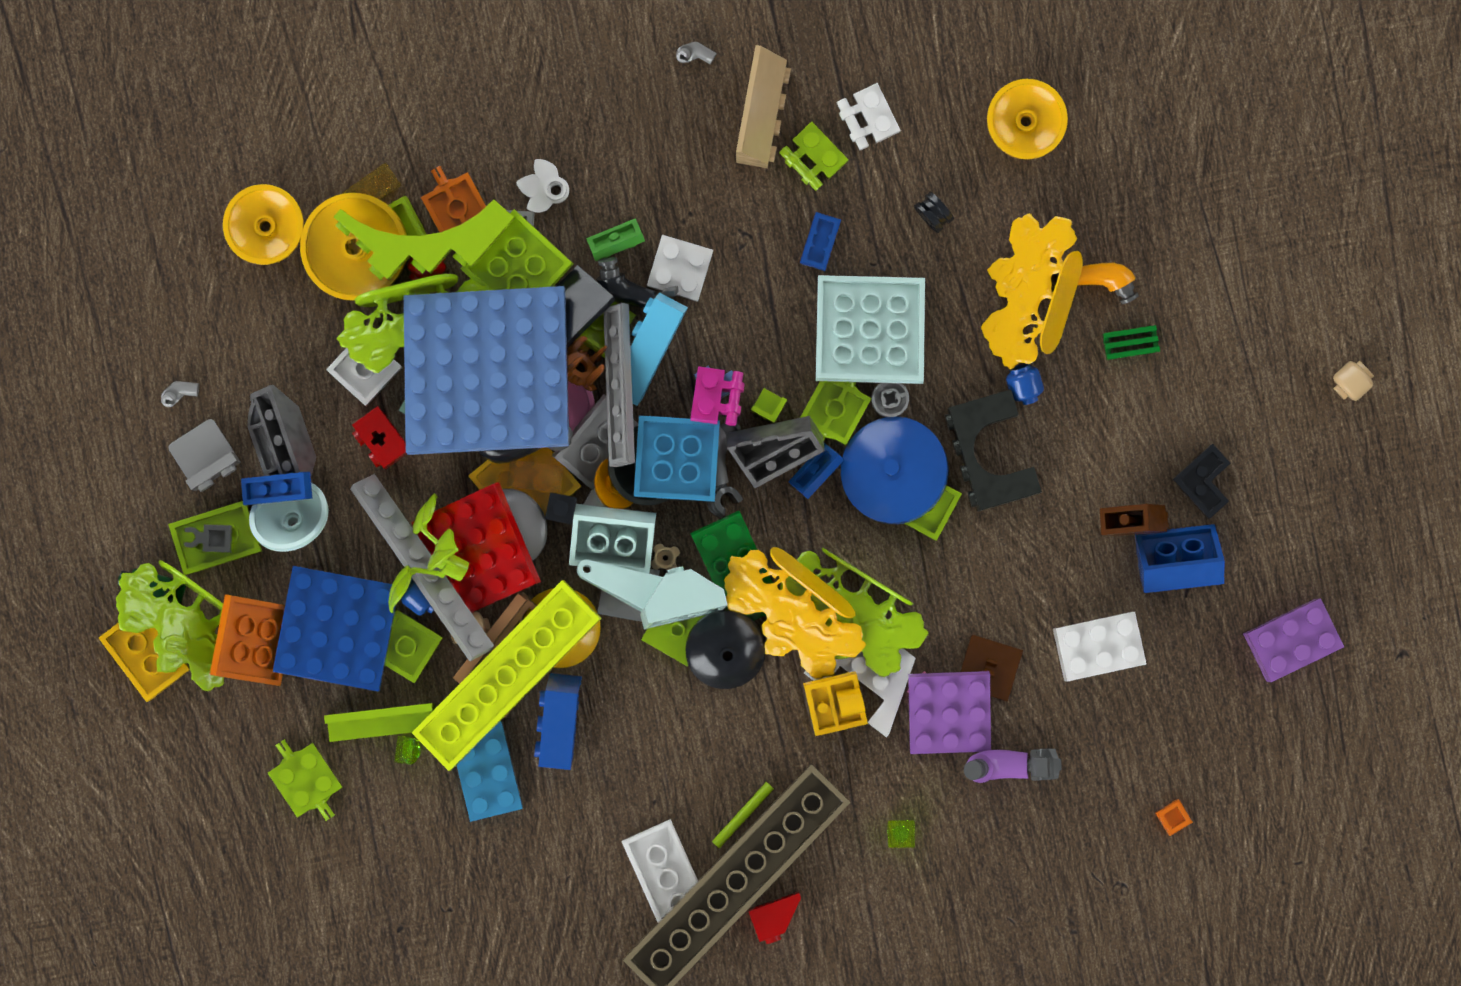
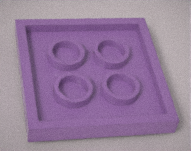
(949, 712)

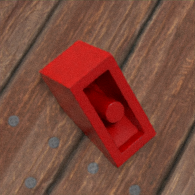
(773, 917)

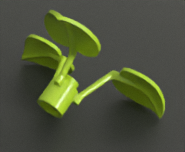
(441, 558)

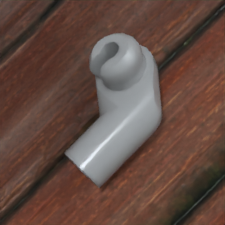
(694, 51)
(177, 390)

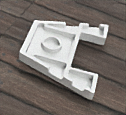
(888, 688)

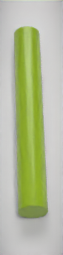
(742, 815)

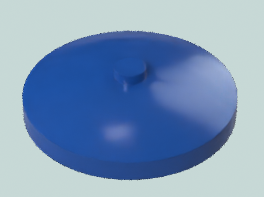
(894, 470)

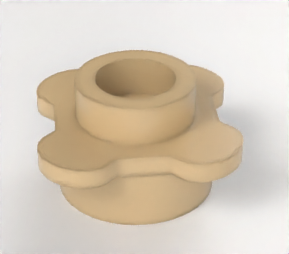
(661, 551)

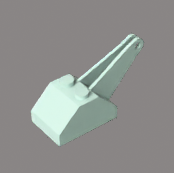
(659, 599)

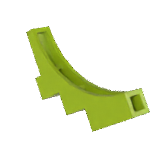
(391, 251)

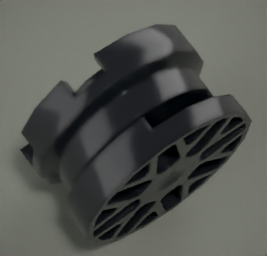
(934, 212)

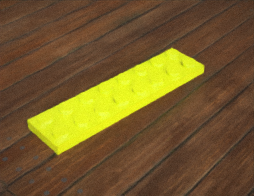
(506, 675)

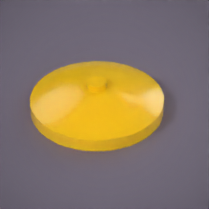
(335, 259)

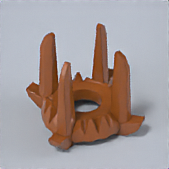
(591, 372)

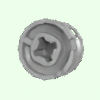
(890, 399)

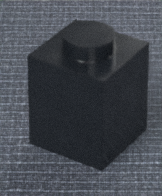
(561, 508)

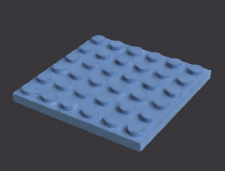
(486, 370)

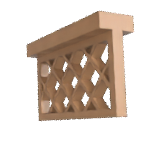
(503, 626)

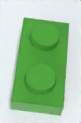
(615, 239)

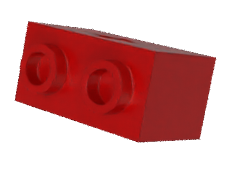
(374, 423)

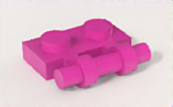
(708, 396)

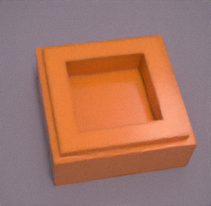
(1173, 817)

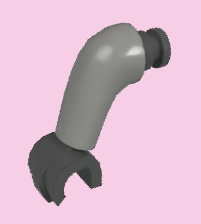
(721, 476)

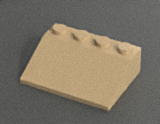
(761, 108)

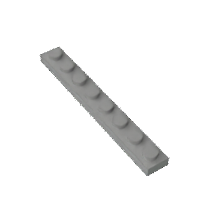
(413, 553)

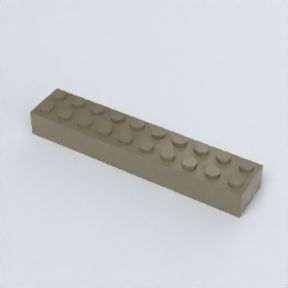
(737, 879)

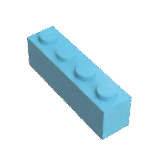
(652, 341)

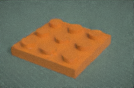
(248, 640)

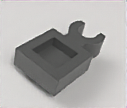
(214, 538)

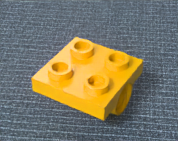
(835, 703)

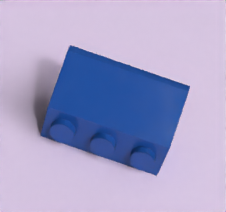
(1180, 558)

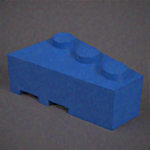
(558, 721)

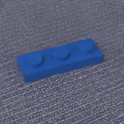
(276, 488)

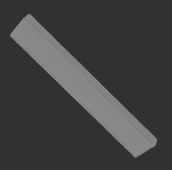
(619, 385)

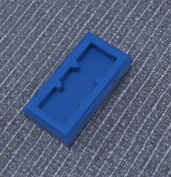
(820, 241)

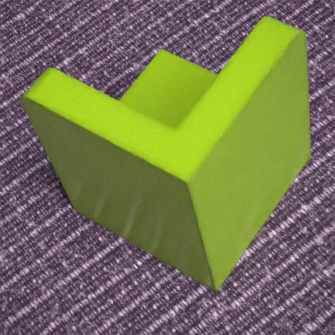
(768, 406)

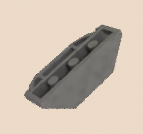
(279, 433)

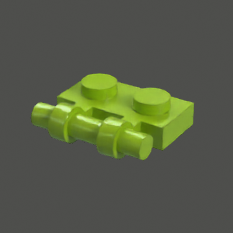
(819, 150)

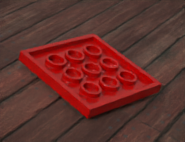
(489, 542)

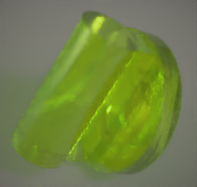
(407, 750)

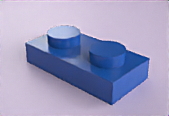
(816, 471)

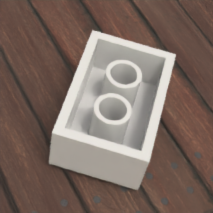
(1099, 646)

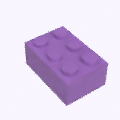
(1293, 640)

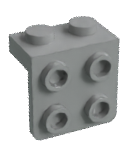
(204, 455)

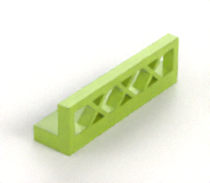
(376, 722)

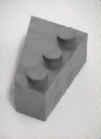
(774, 448)

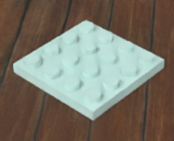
(870, 329)

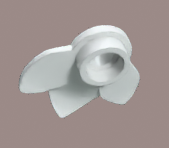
(539, 186)

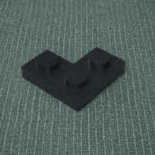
(1197, 478)

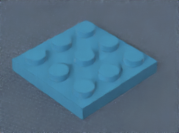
(676, 459)

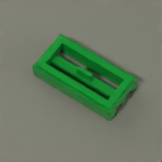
(1108, 346)

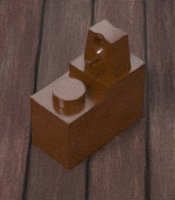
(1133, 519)

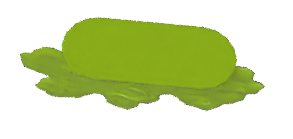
(378, 346)
(182, 630)
(880, 634)

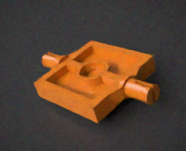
(452, 200)

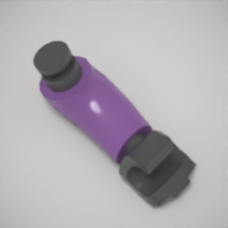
(1013, 764)

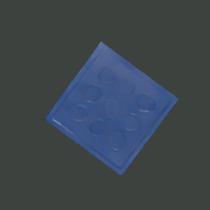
(335, 629)

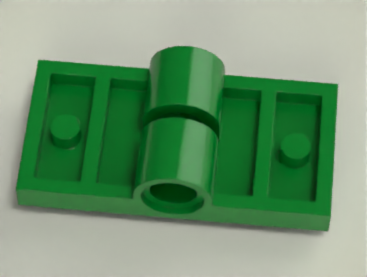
(721, 541)

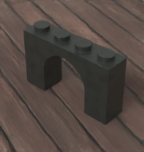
(987, 488)

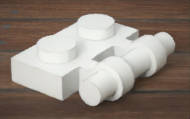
(875, 112)

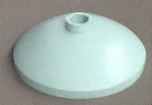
(273, 522)

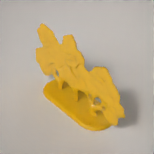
(1026, 282)
(793, 619)

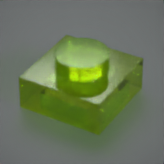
(901, 833)

